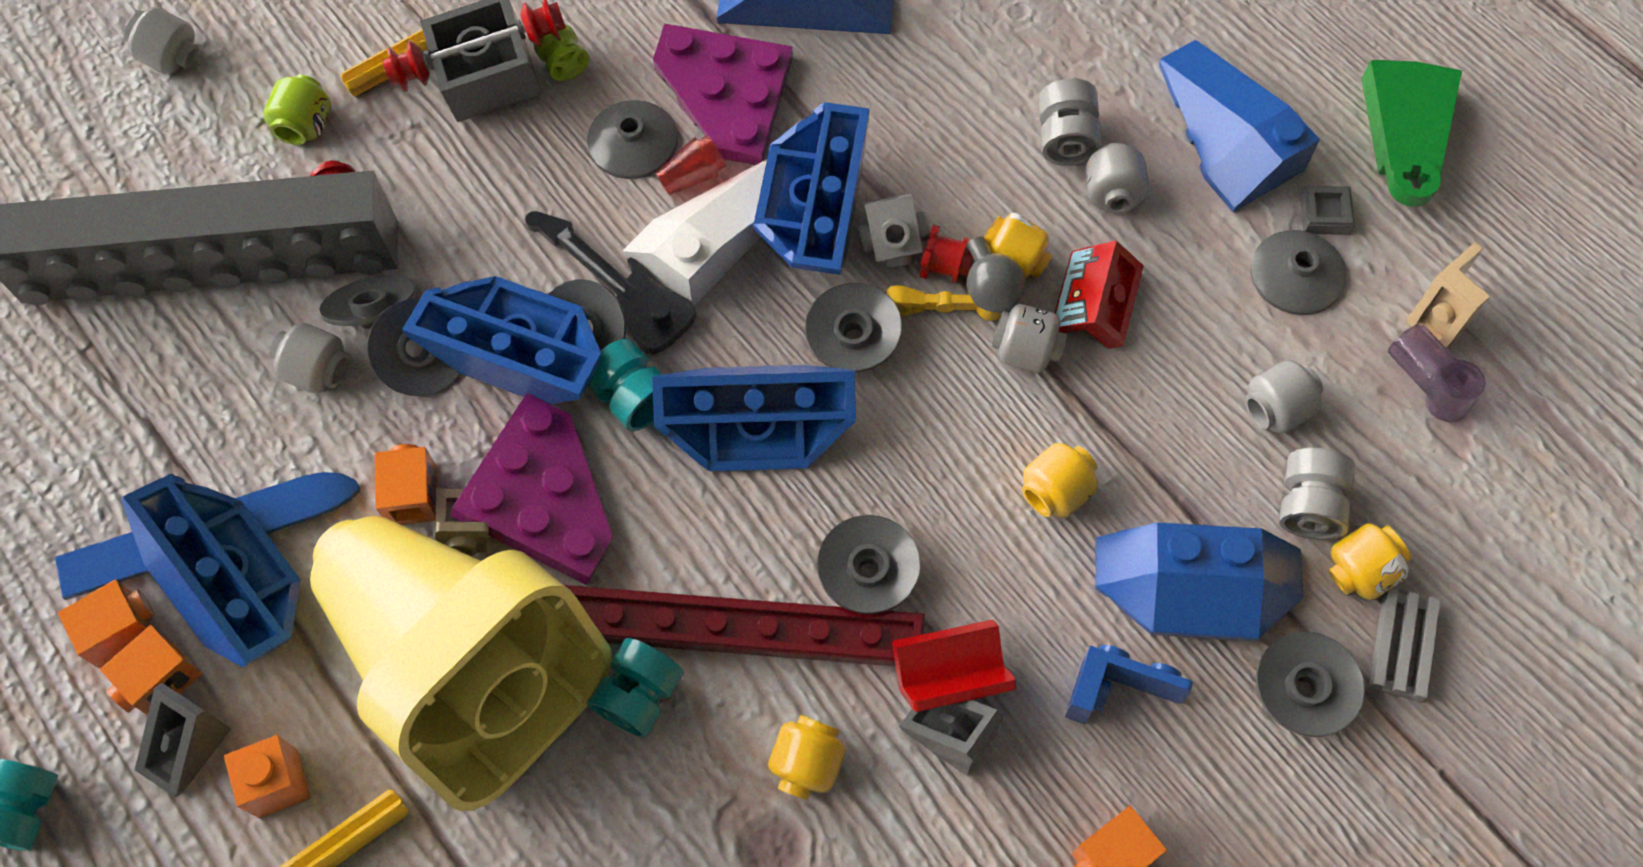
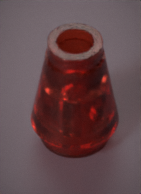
(691, 166)

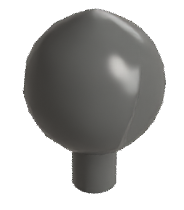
(994, 279)

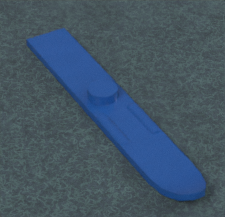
(272, 507)

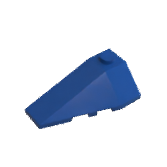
(1238, 127)

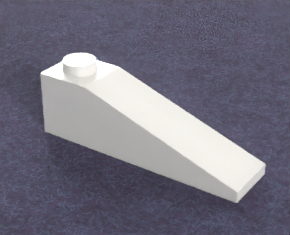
(701, 238)

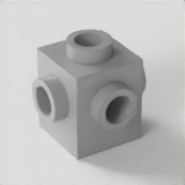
(888, 212)

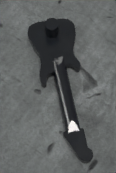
(652, 313)

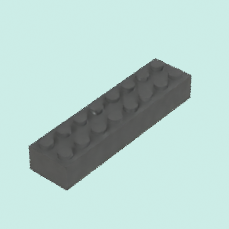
(196, 237)

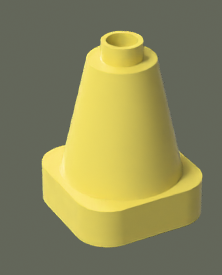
(457, 655)

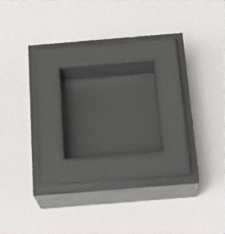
(1327, 210)

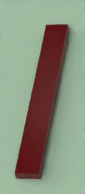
(747, 625)

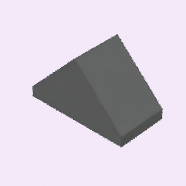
(955, 731)
(176, 740)

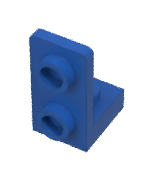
(1115, 664)

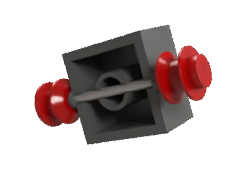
(478, 55)

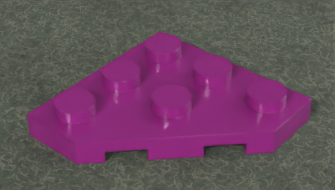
(725, 86)
(540, 492)

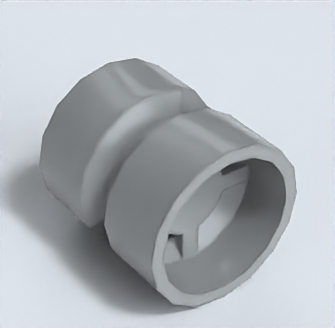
(1069, 121)
(1318, 489)

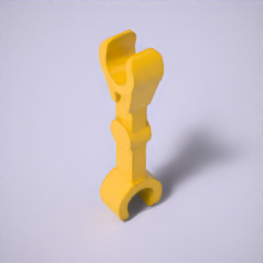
(914, 301)

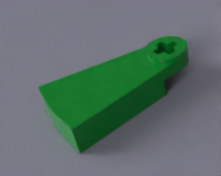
(1410, 123)

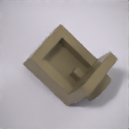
(462, 536)

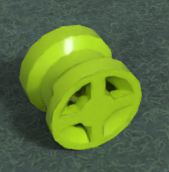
(563, 57)

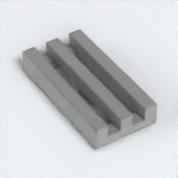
(1425, 646)

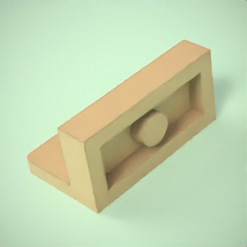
(1451, 300)

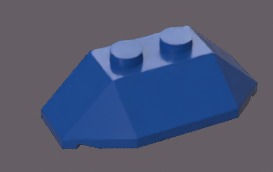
(832, 15)
(814, 188)
(508, 337)
(755, 414)
(215, 567)
(1200, 579)

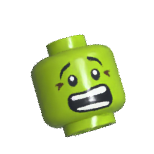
(297, 109)

